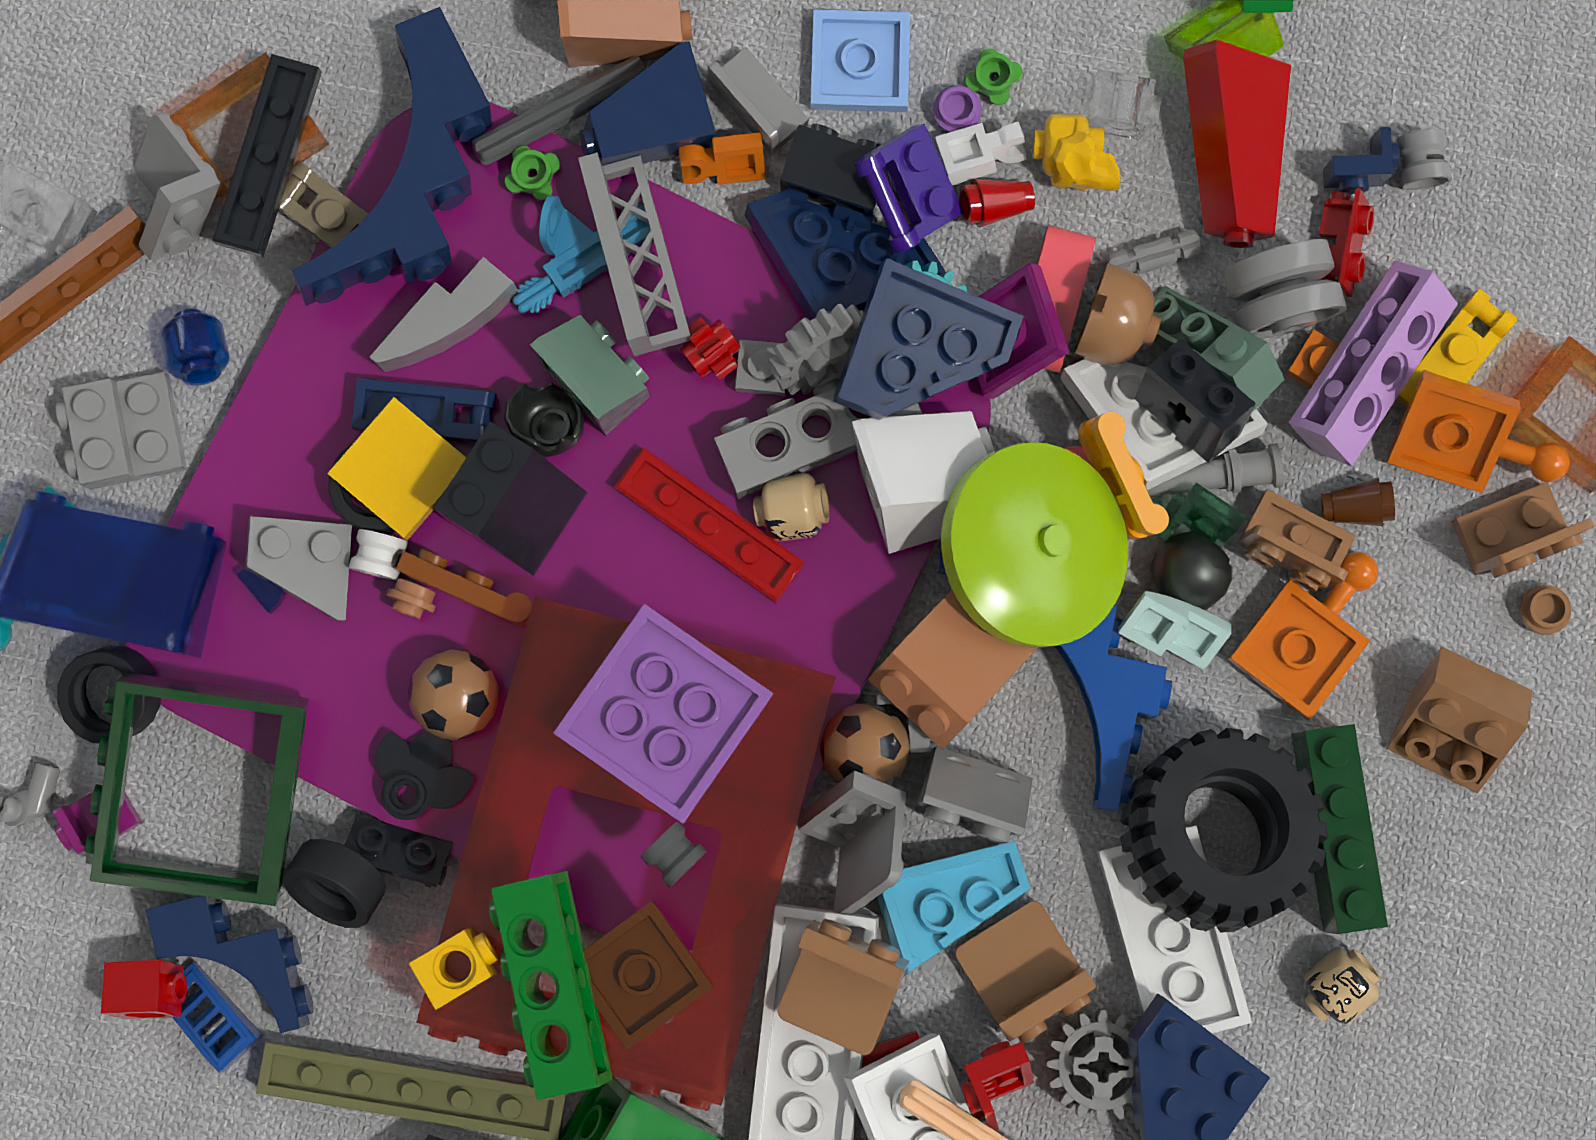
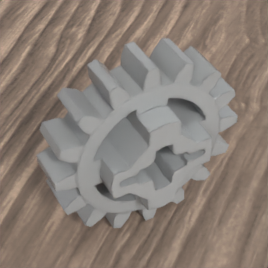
(816, 349)
(1100, 1088)

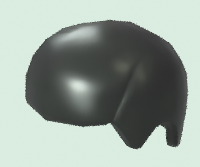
(545, 418)
(1192, 569)

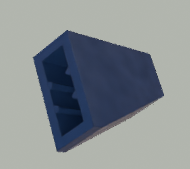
(652, 113)

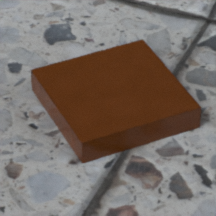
(643, 975)

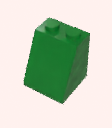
(622, 1114)

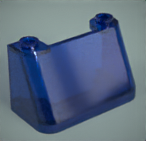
(110, 576)

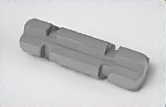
(1158, 253)

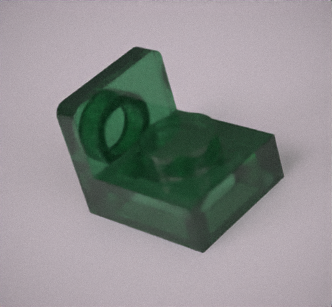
(1203, 514)

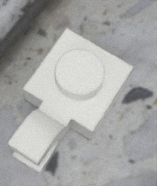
(973, 153)

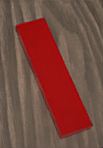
(709, 525)

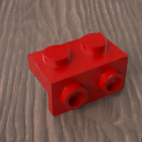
(995, 1075)

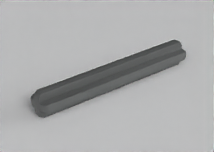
(554, 112)

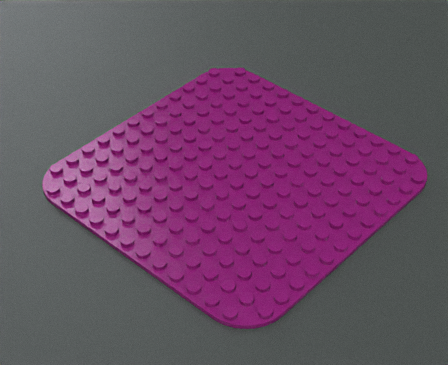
(608, 560)

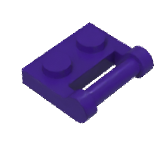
(919, 182)

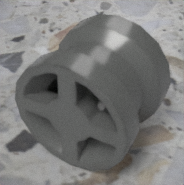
(673, 854)

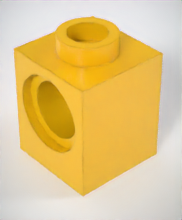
(432, 972)

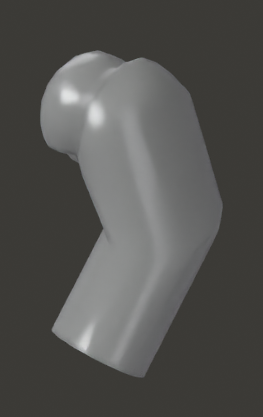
(32, 801)

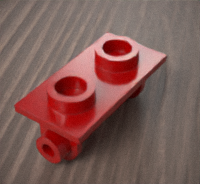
(1347, 223)

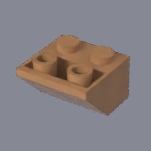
(1461, 720)

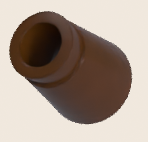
(1360, 503)

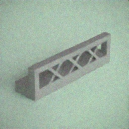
(616, 257)

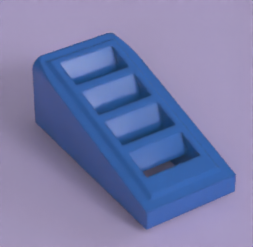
(247, 1032)

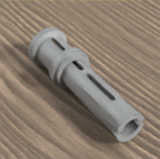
(1230, 471)

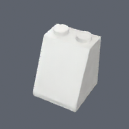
(913, 468)

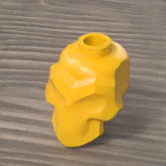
(1075, 154)

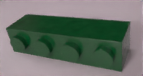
(1350, 877)

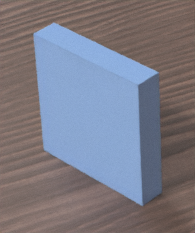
(860, 60)

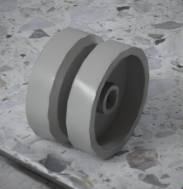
(1285, 289)

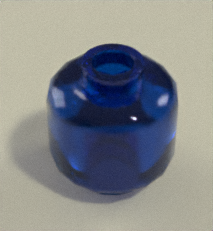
(194, 347)

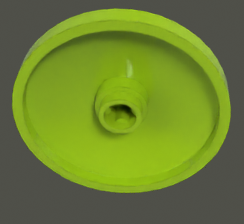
(1034, 545)

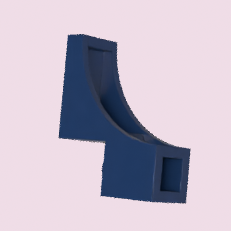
(265, 959)

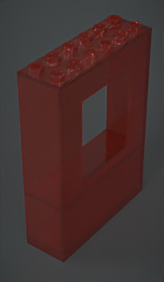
(750, 802)

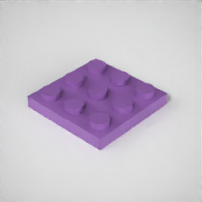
(663, 713)

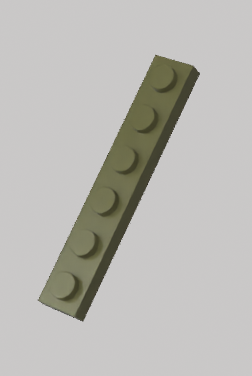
(408, 1091)

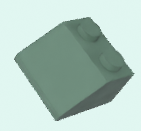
(591, 372)

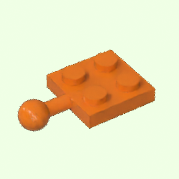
(1462, 431)
(1302, 645)

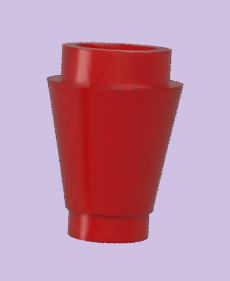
(995, 200)

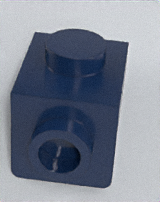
(1364, 170)

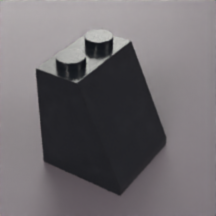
(510, 499)

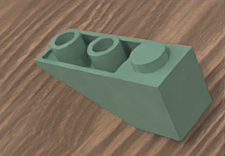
(1227, 347)

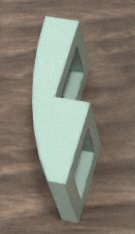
(1174, 625)

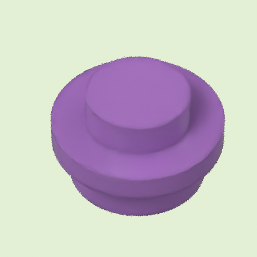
(956, 108)

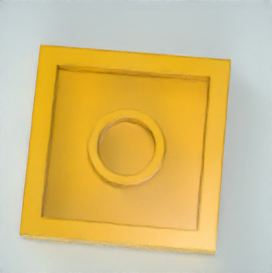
(398, 468)

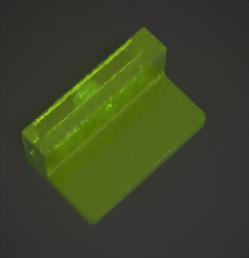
(1227, 23)

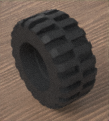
(1271, 792)

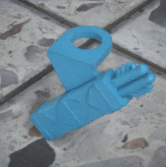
(576, 254)

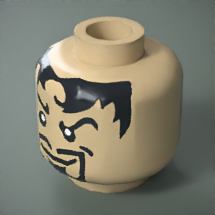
(792, 507)
(1341, 986)

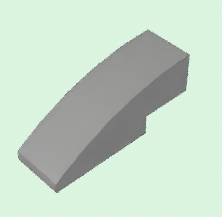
(446, 318)

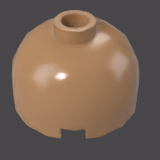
(1118, 318)

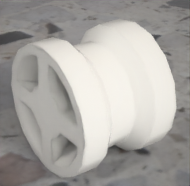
(377, 554)

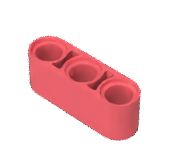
(1065, 265)

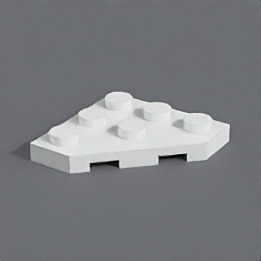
(1155, 447)

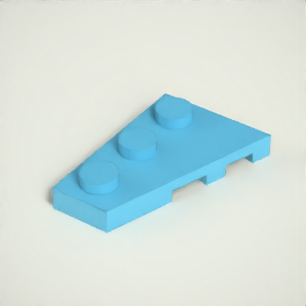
(949, 898)

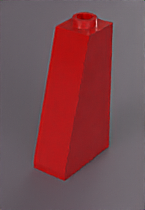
(1237, 138)

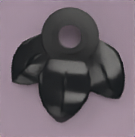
(426, 768)

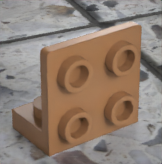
(1512, 529)

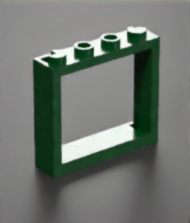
(109, 797)

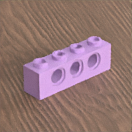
(1373, 362)

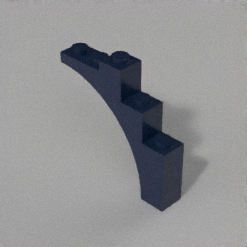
(430, 177)

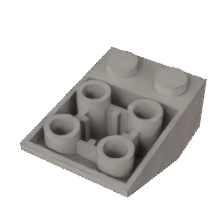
(975, 792)

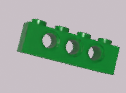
(572, 1008)

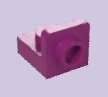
(77, 822)

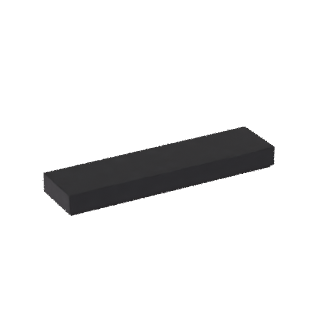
(267, 155)

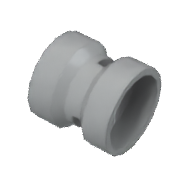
(1424, 159)

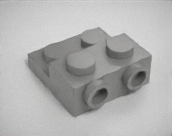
(121, 430)

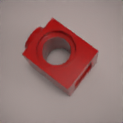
(143, 989)

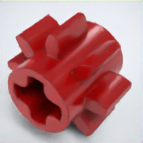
(710, 349)

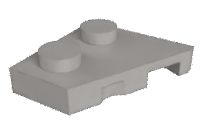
(303, 560)

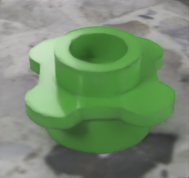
(993, 62)
(528, 159)

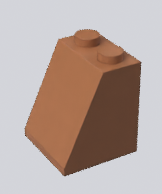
(619, 29)
(947, 670)

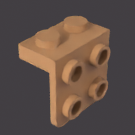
(1296, 541)
(1024, 972)
(842, 986)

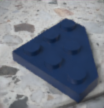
(826, 252)
(920, 342)
(1187, 1078)

